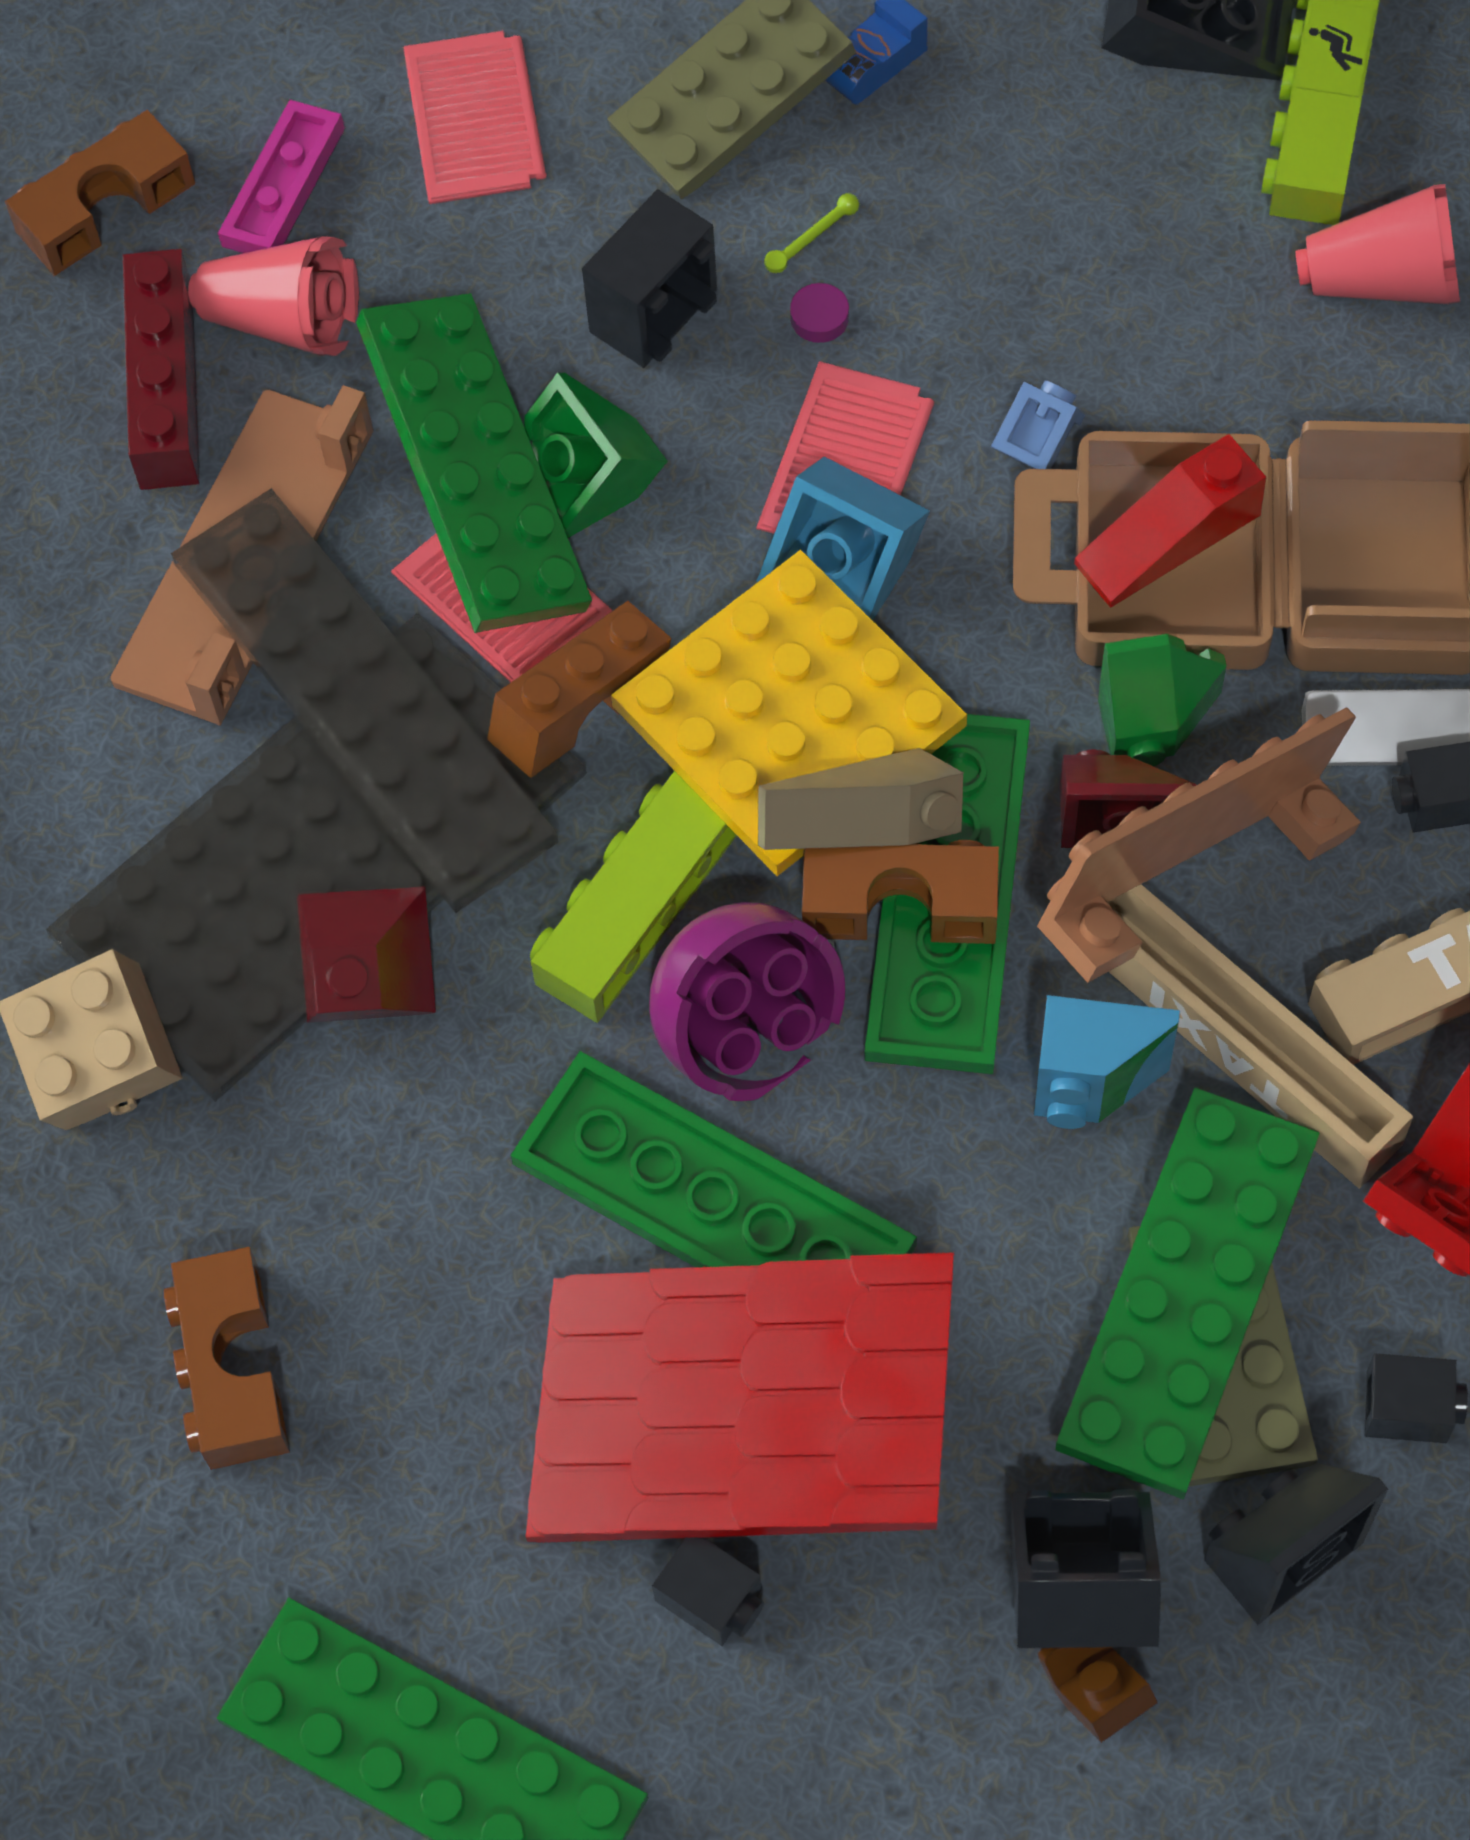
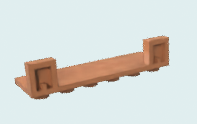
(306, 456)
(1274, 782)

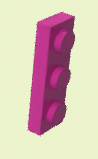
(282, 178)

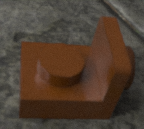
(1097, 1687)

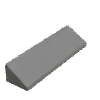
(1392, 721)

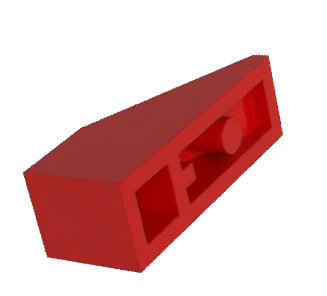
(1175, 520)

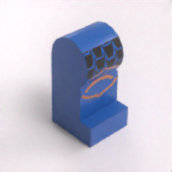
(882, 47)

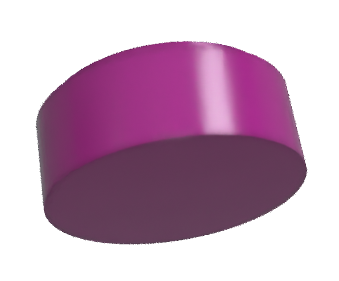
(819, 312)

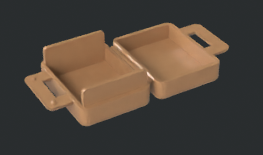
(1350, 552)

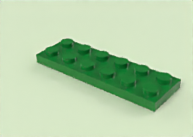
(473, 462)
(943, 999)
(688, 1179)
(1187, 1293)
(416, 1742)

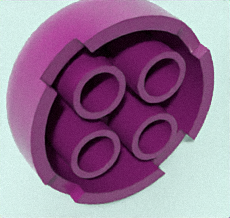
(738, 971)

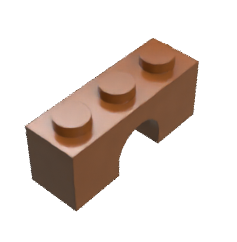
(131, 161)
(544, 708)
(951, 880)
(232, 1414)

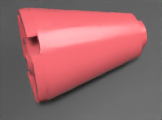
(1386, 253)
(282, 294)

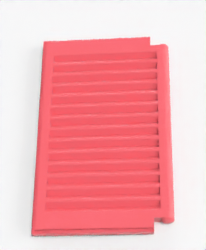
(474, 116)
(856, 422)
(507, 649)

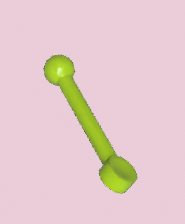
(777, 261)

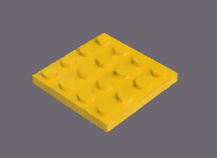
(781, 691)

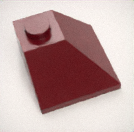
(1104, 789)
(366, 954)

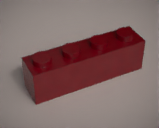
(160, 370)

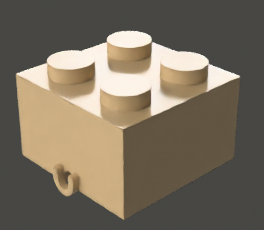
(89, 1041)

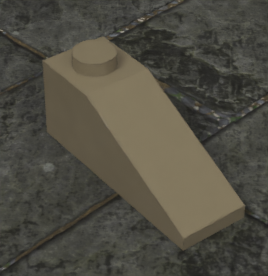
(863, 804)

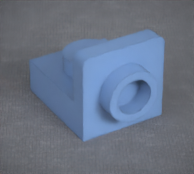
(1038, 425)

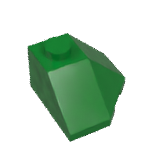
(589, 452)
(1155, 694)

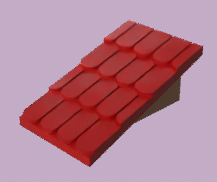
(743, 1400)

